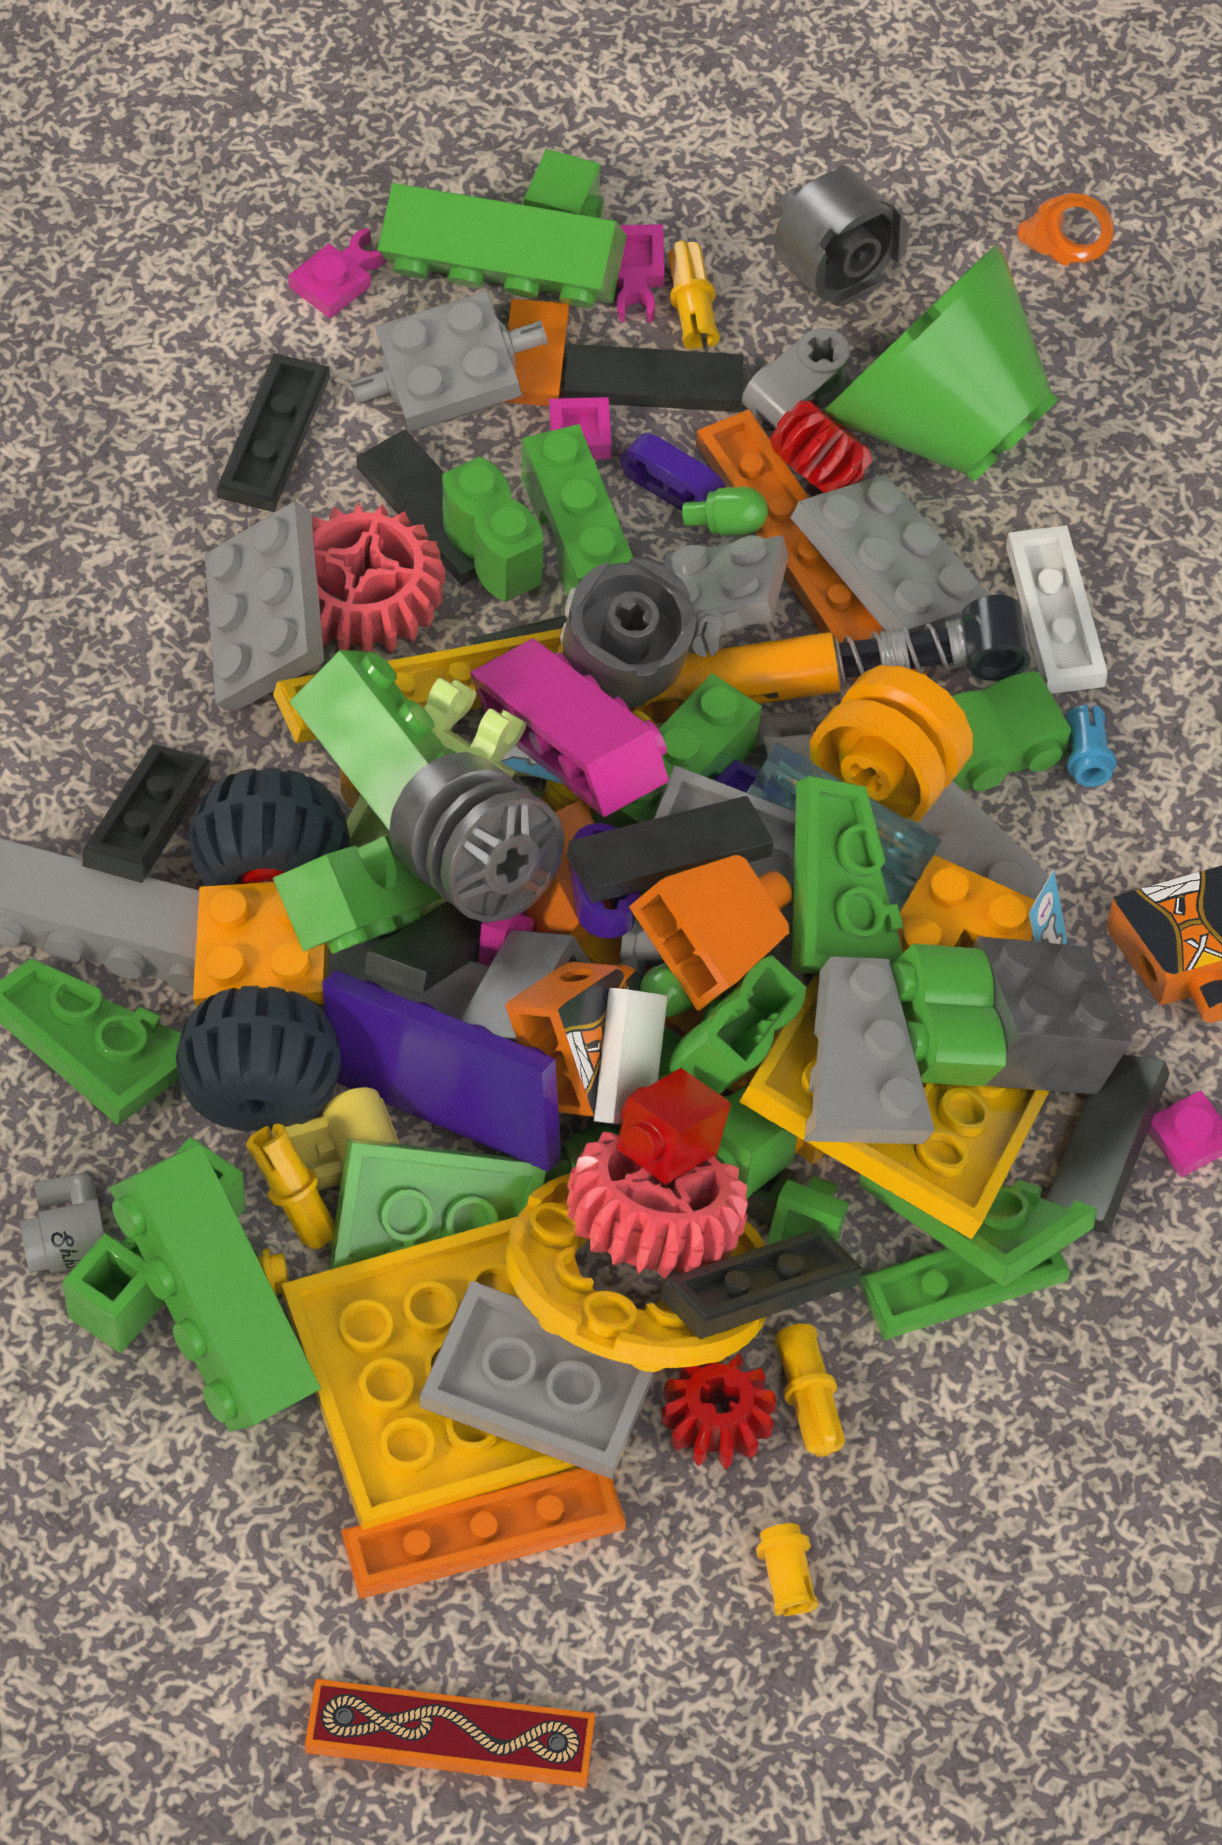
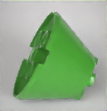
(955, 377)

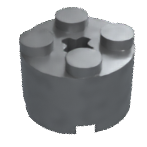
(841, 221)
(634, 598)

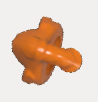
(1044, 232)

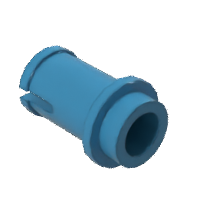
(1089, 747)

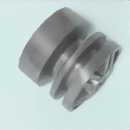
(476, 837)

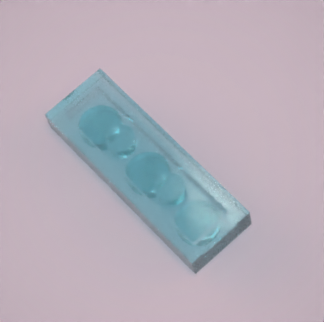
(903, 841)

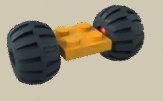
(258, 1039)

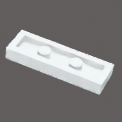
(1056, 609)

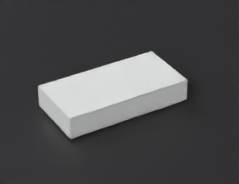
(628, 1049)

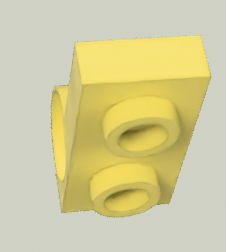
(323, 1140)

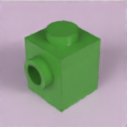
(566, 185)

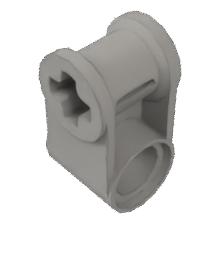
(805, 372)

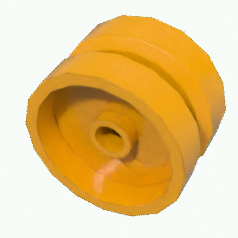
(896, 739)

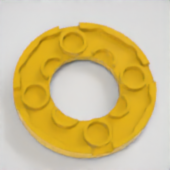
(603, 1322)

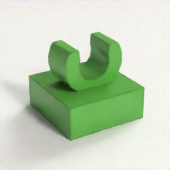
(806, 1209)

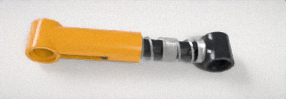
(986, 639)

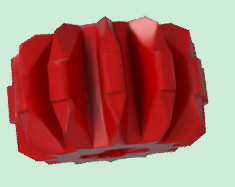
(820, 448)
(695, 1417)

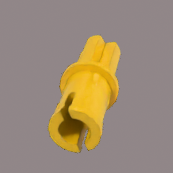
(692, 295)
(292, 1185)
(810, 1389)

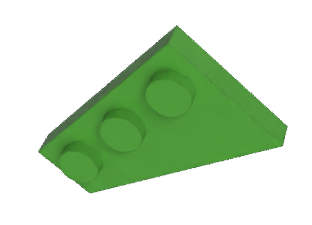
(839, 879)
(97, 1046)
(417, 1193)
(1014, 1235)

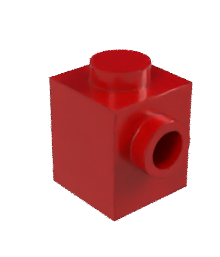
(672, 1125)

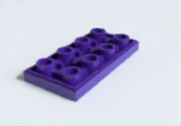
(446, 1070)

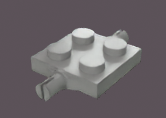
(448, 361)
(730, 584)

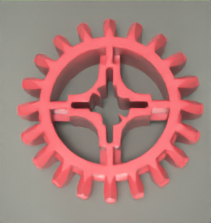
(386, 596)
(654, 1222)

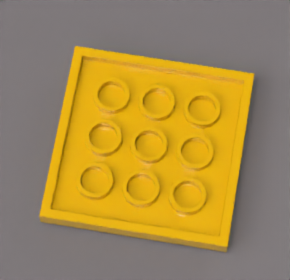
(948, 1175)
(372, 1345)

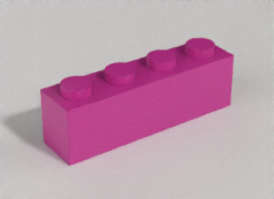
(574, 727)

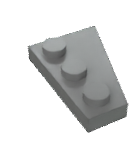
(980, 844)
(865, 1063)

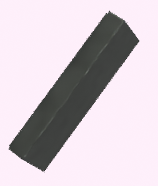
(655, 377)
(273, 432)
(414, 484)
(146, 813)
(649, 851)
(426, 950)
(1110, 1138)
(760, 1282)

